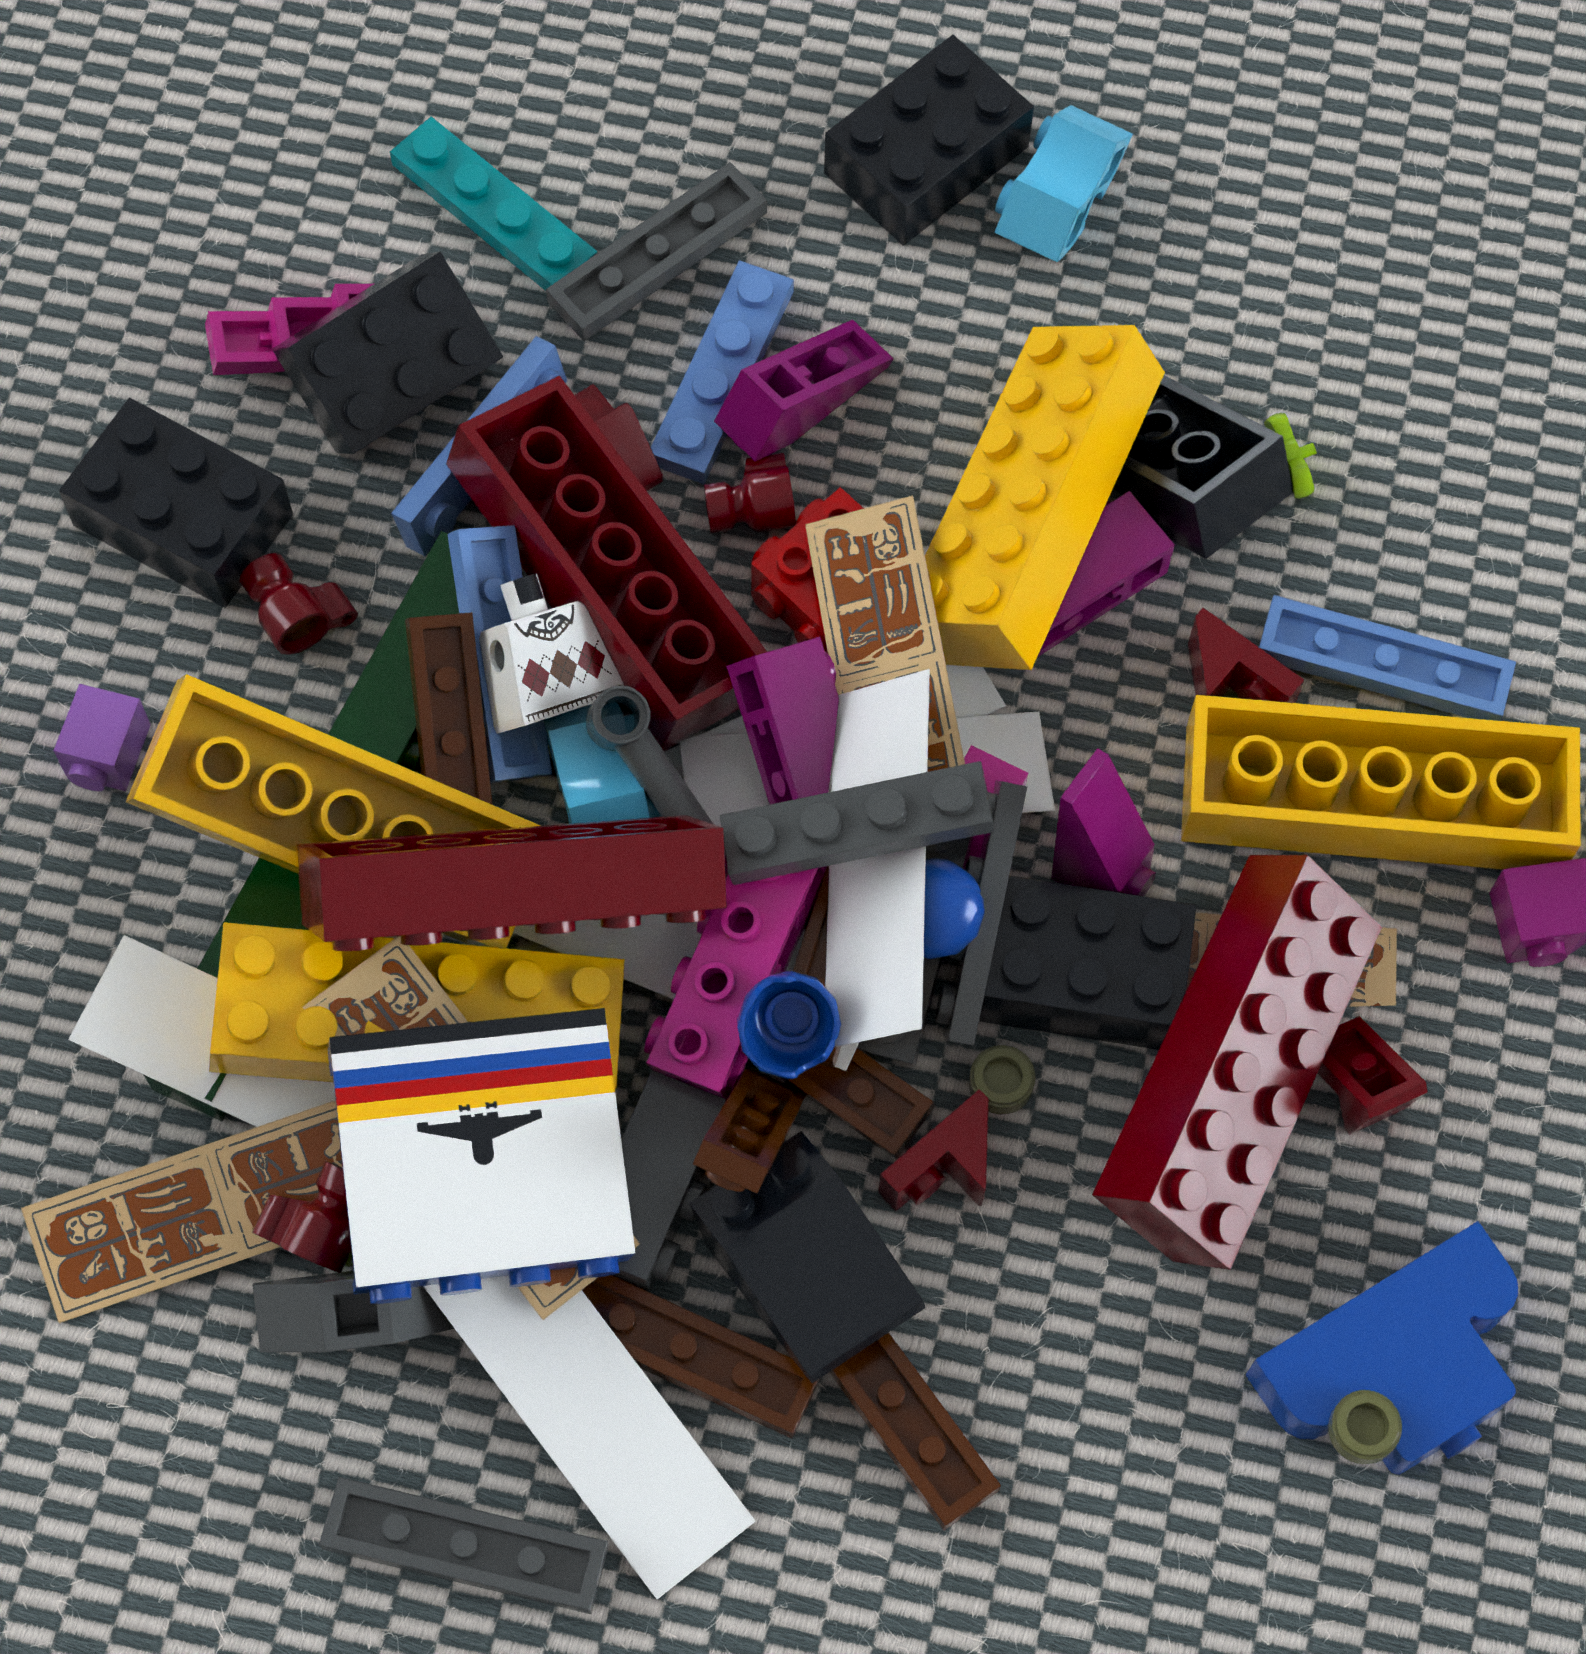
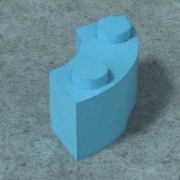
(1056, 190)
(591, 778)

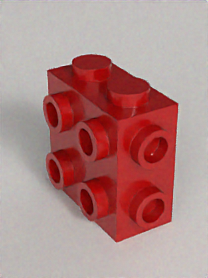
(784, 573)

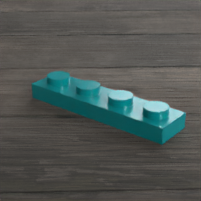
(490, 204)

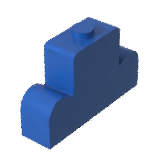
(1408, 1341)

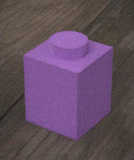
(101, 738)

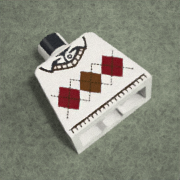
(542, 658)

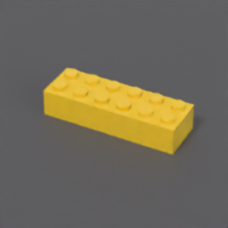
(1037, 490)
(282, 784)
(1380, 784)
(277, 970)

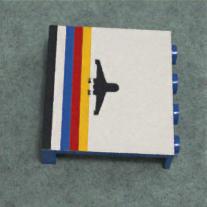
(481, 1153)

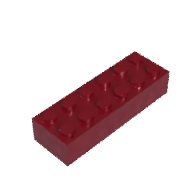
(608, 544)
(511, 879)
(1238, 1061)

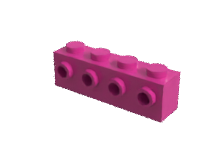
(735, 952)

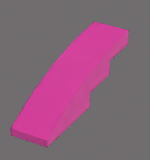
(244, 339)

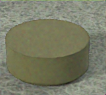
(1004, 1077)
(1365, 1427)

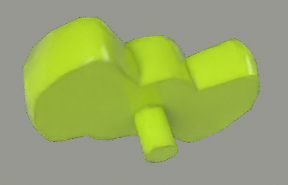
(1299, 470)

